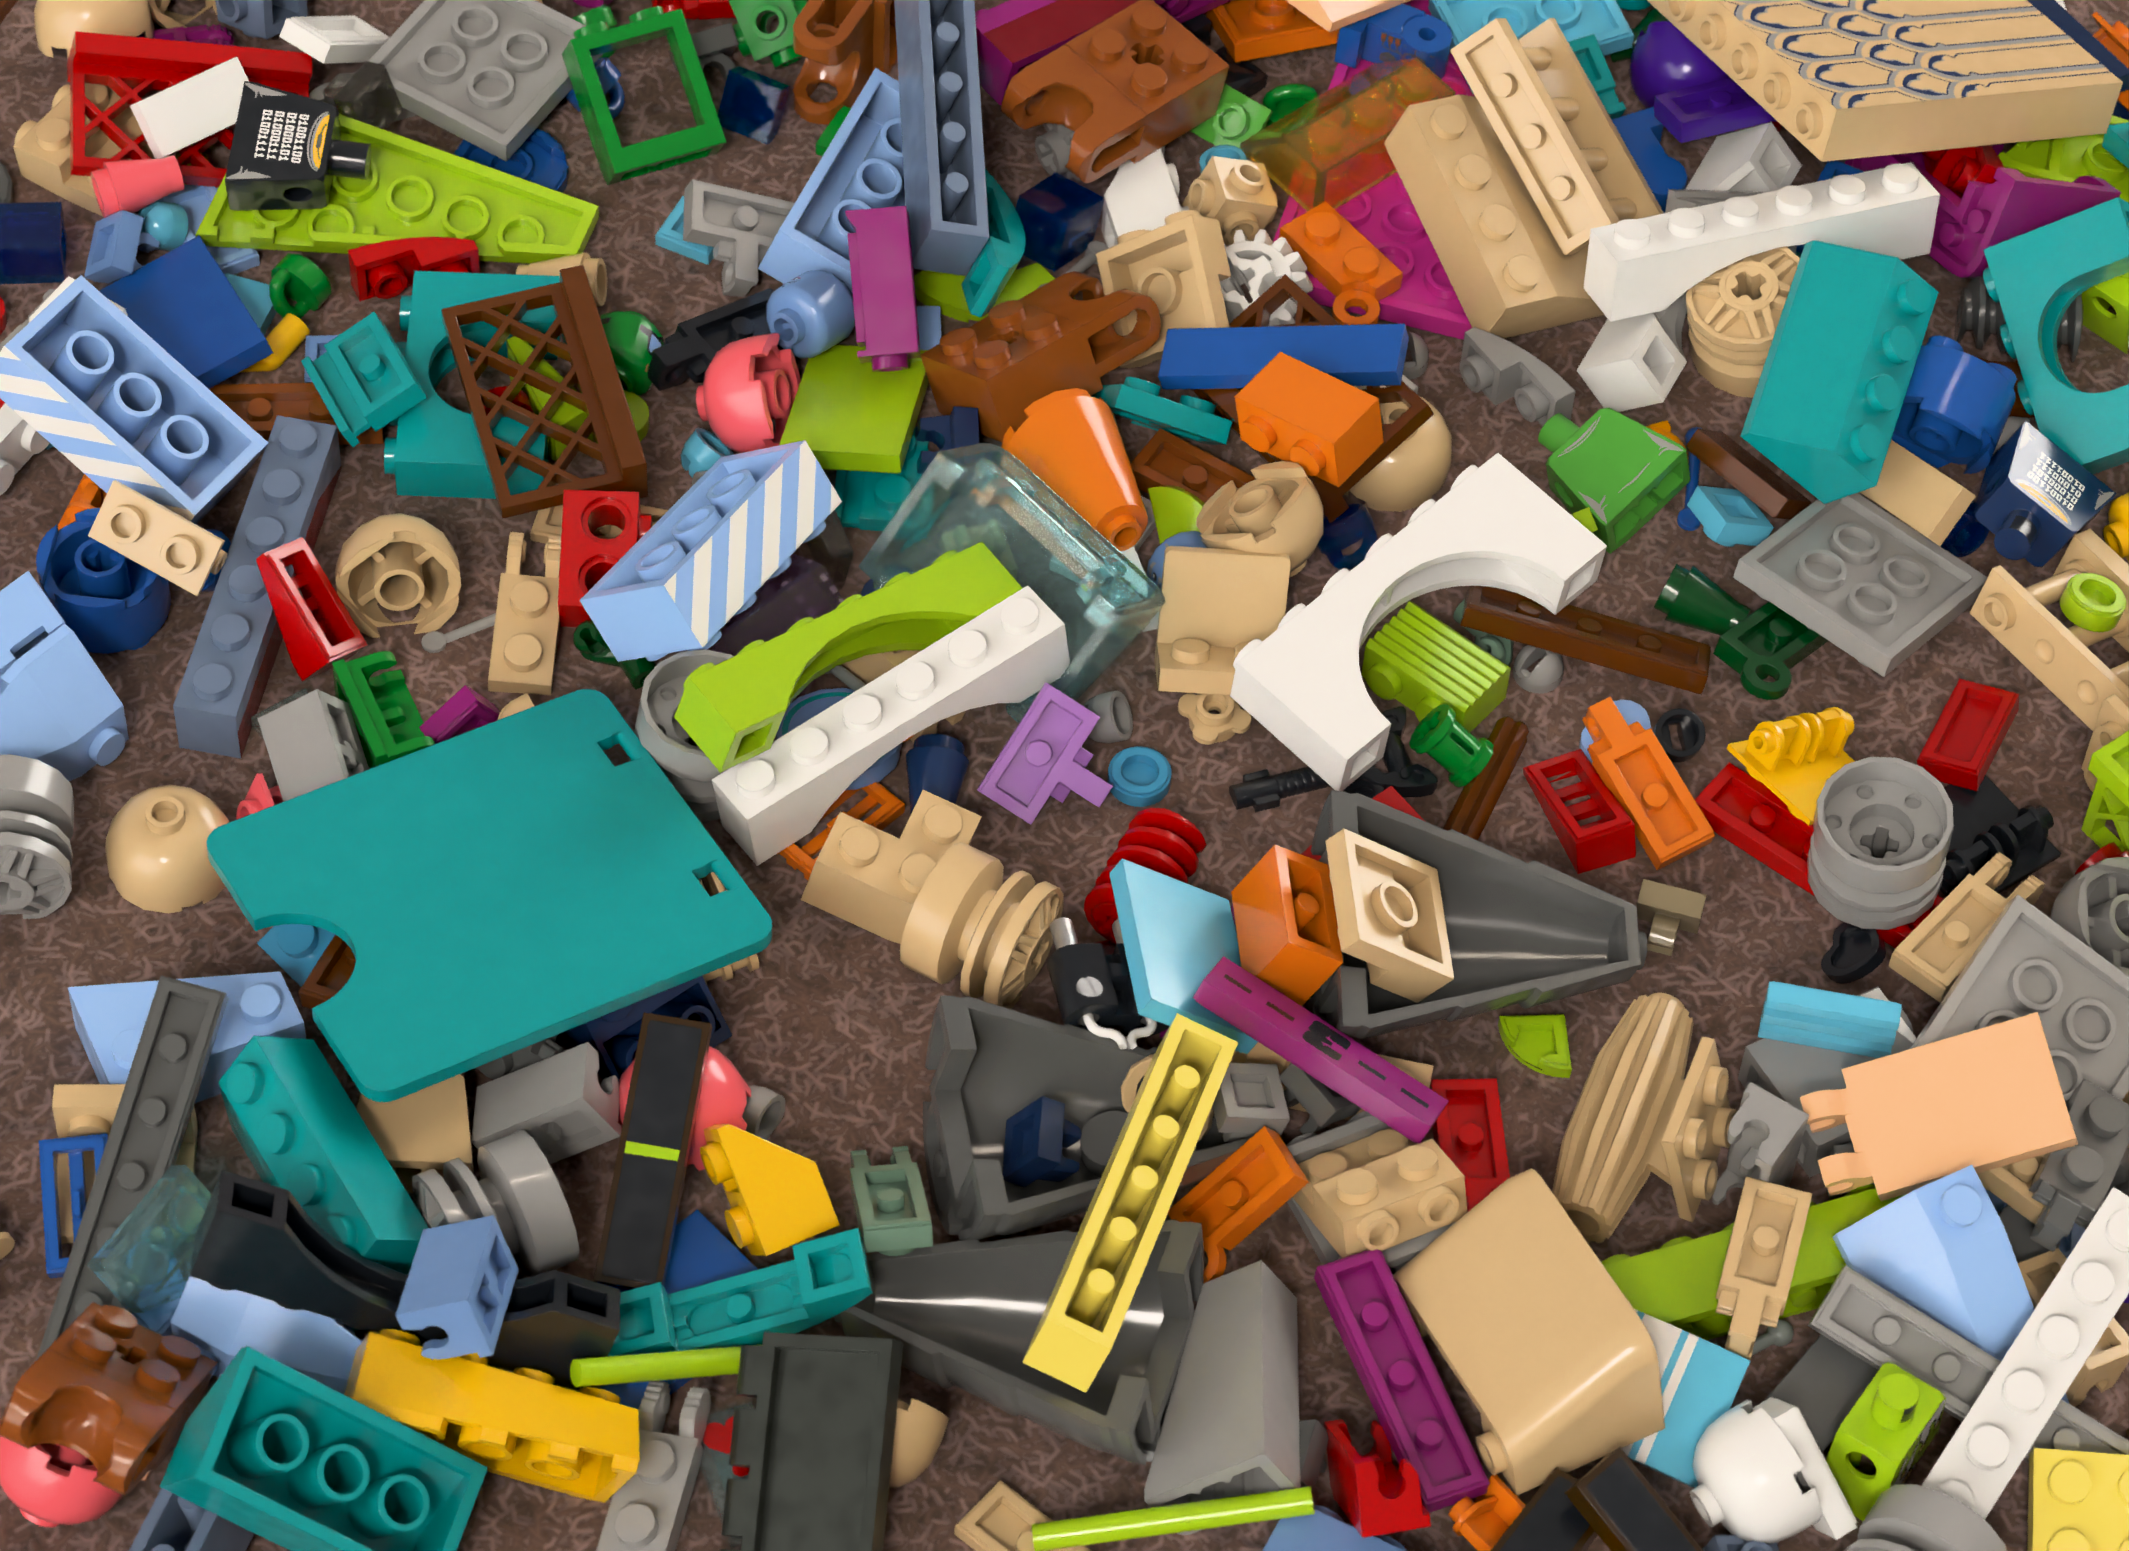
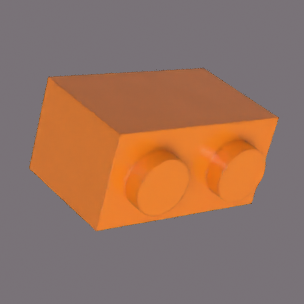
(1309, 419)
(1288, 923)

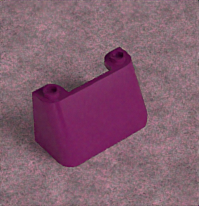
(1995, 210)

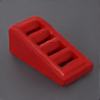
(315, 627)
(1593, 843)

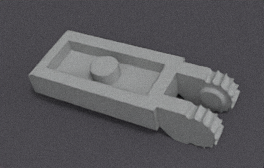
(654, 1502)

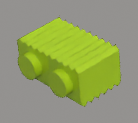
(1433, 665)

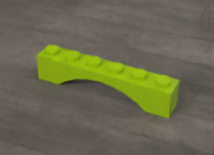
(740, 703)

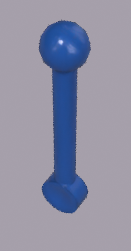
(1686, 518)

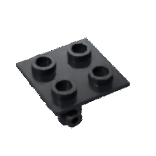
(1992, 824)

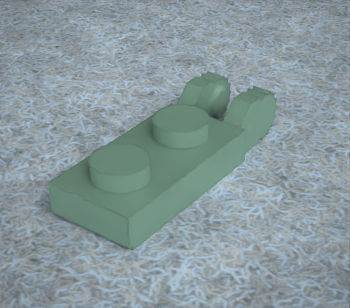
(890, 1203)

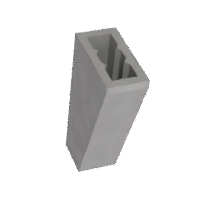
(1233, 1397)

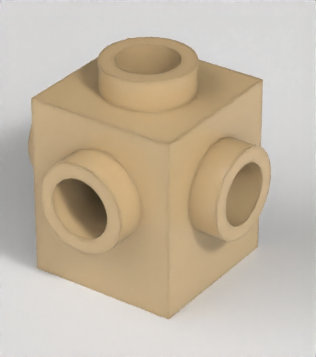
(1234, 194)

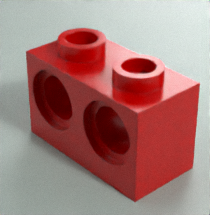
(587, 557)

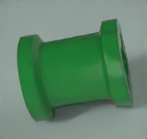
(1451, 745)

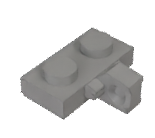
(736, 225)

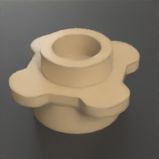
(1209, 727)

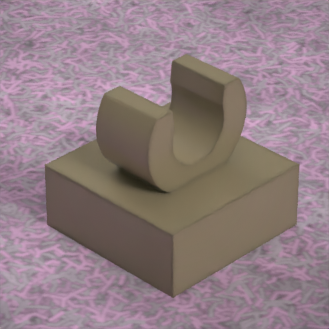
(1668, 910)

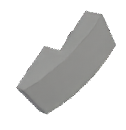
(1509, 371)

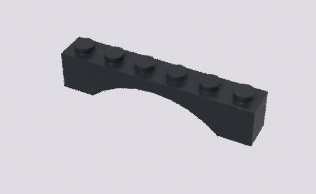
(269, 1247)

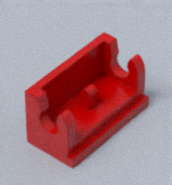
(1371, 1487)

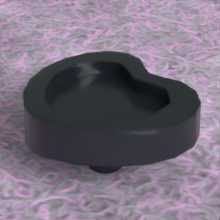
(1853, 953)

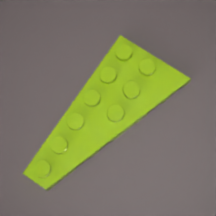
(412, 195)

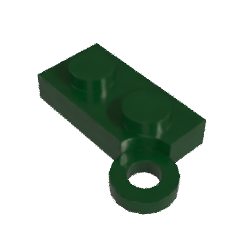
(1766, 646)

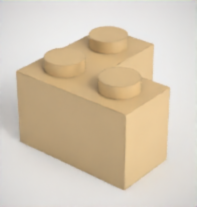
(876, 876)

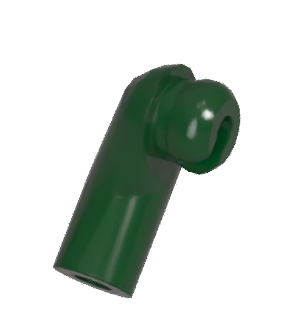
(594, 648)

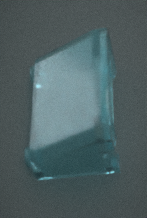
(1041, 541)

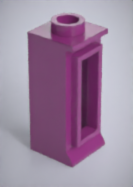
(883, 287)

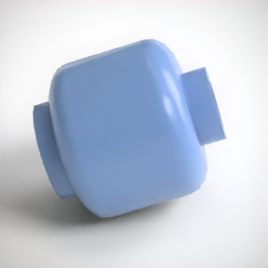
(811, 313)

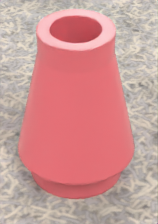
(135, 183)

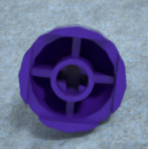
(1668, 62)

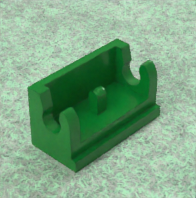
(380, 707)

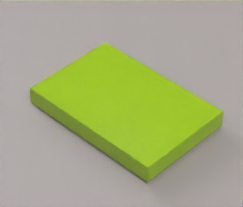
(854, 414)

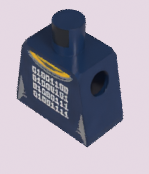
(2036, 497)

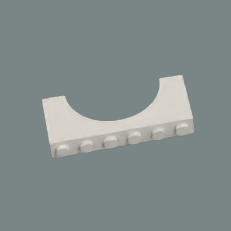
(1483, 532)

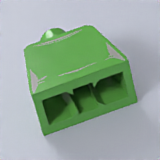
(1614, 470)

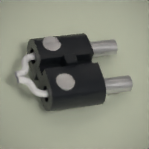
(1096, 987)

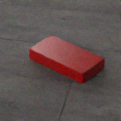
(1968, 734)

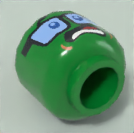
(631, 345)

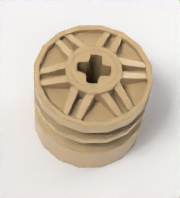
(1736, 318)
(980, 926)

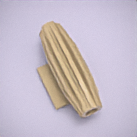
(1644, 1119)

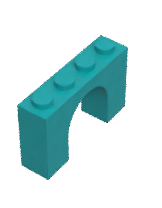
(2035, 284)
(434, 442)

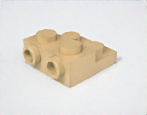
(44, 146)
(1177, 269)
(1390, 915)
(1381, 1192)

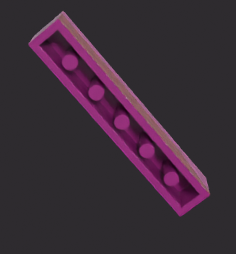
(1027, 30)

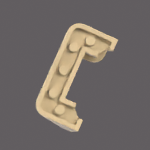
(1535, 1335)

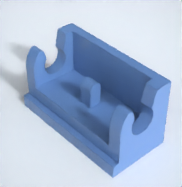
(461, 1285)

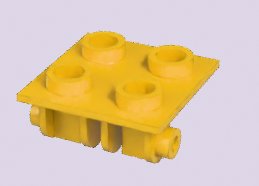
(1797, 756)

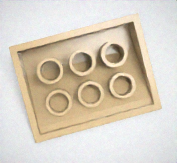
(1485, 221)

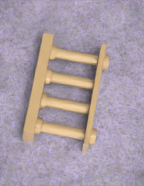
(1554, 130)
(2044, 644)

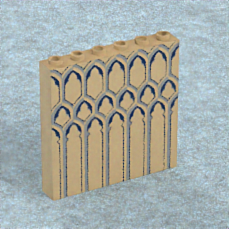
(1903, 71)

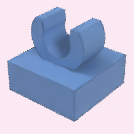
(116, 246)

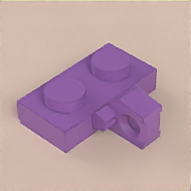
(1045, 758)

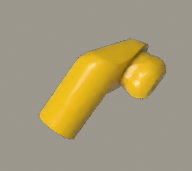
(283, 341)

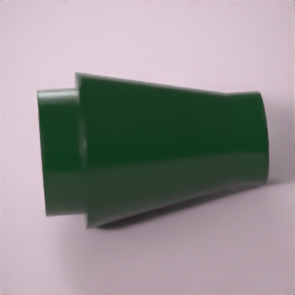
(1699, 602)

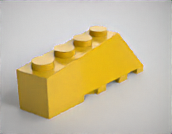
(500, 1418)

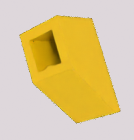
(771, 1190)

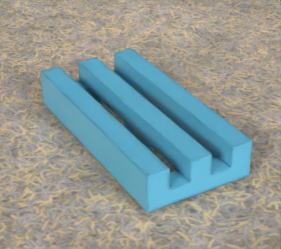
(1829, 1020)

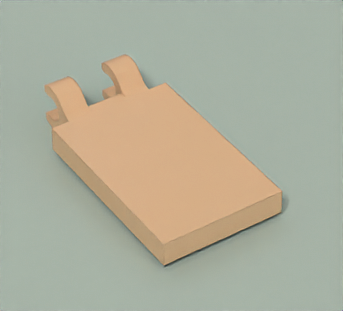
(1944, 1107)

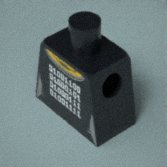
(288, 152)

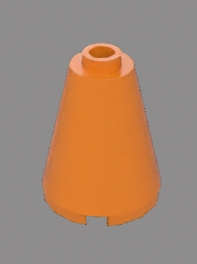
(1081, 456)

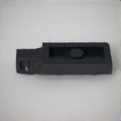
(699, 338)

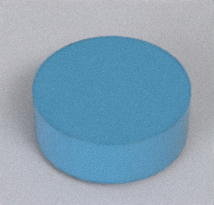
(1139, 776)

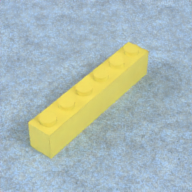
(1130, 1204)

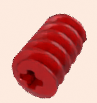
(1155, 841)

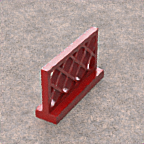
(157, 65)

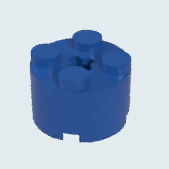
(1954, 406)
(99, 591)

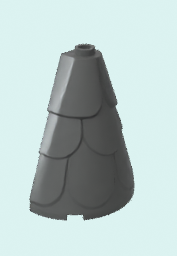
(1510, 926)
(991, 1068)
(976, 1306)

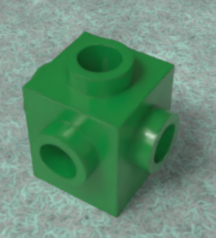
(754, 30)

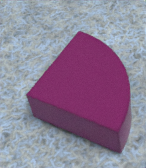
(459, 715)

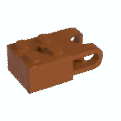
(842, 49)
(1120, 88)
(1037, 349)
(110, 1395)

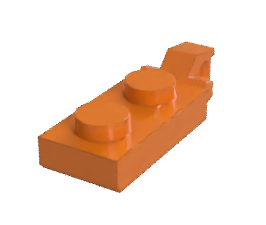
(1646, 785)

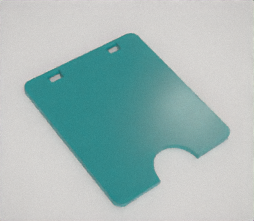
(493, 891)

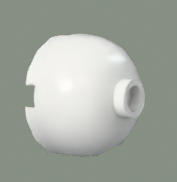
(1751, 1478)

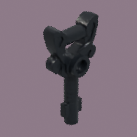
(1407, 779)

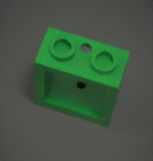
(659, 153)

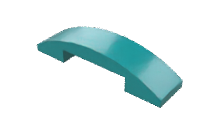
(1000, 253)
(737, 1310)

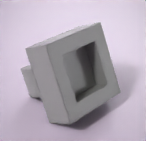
(1249, 1100)

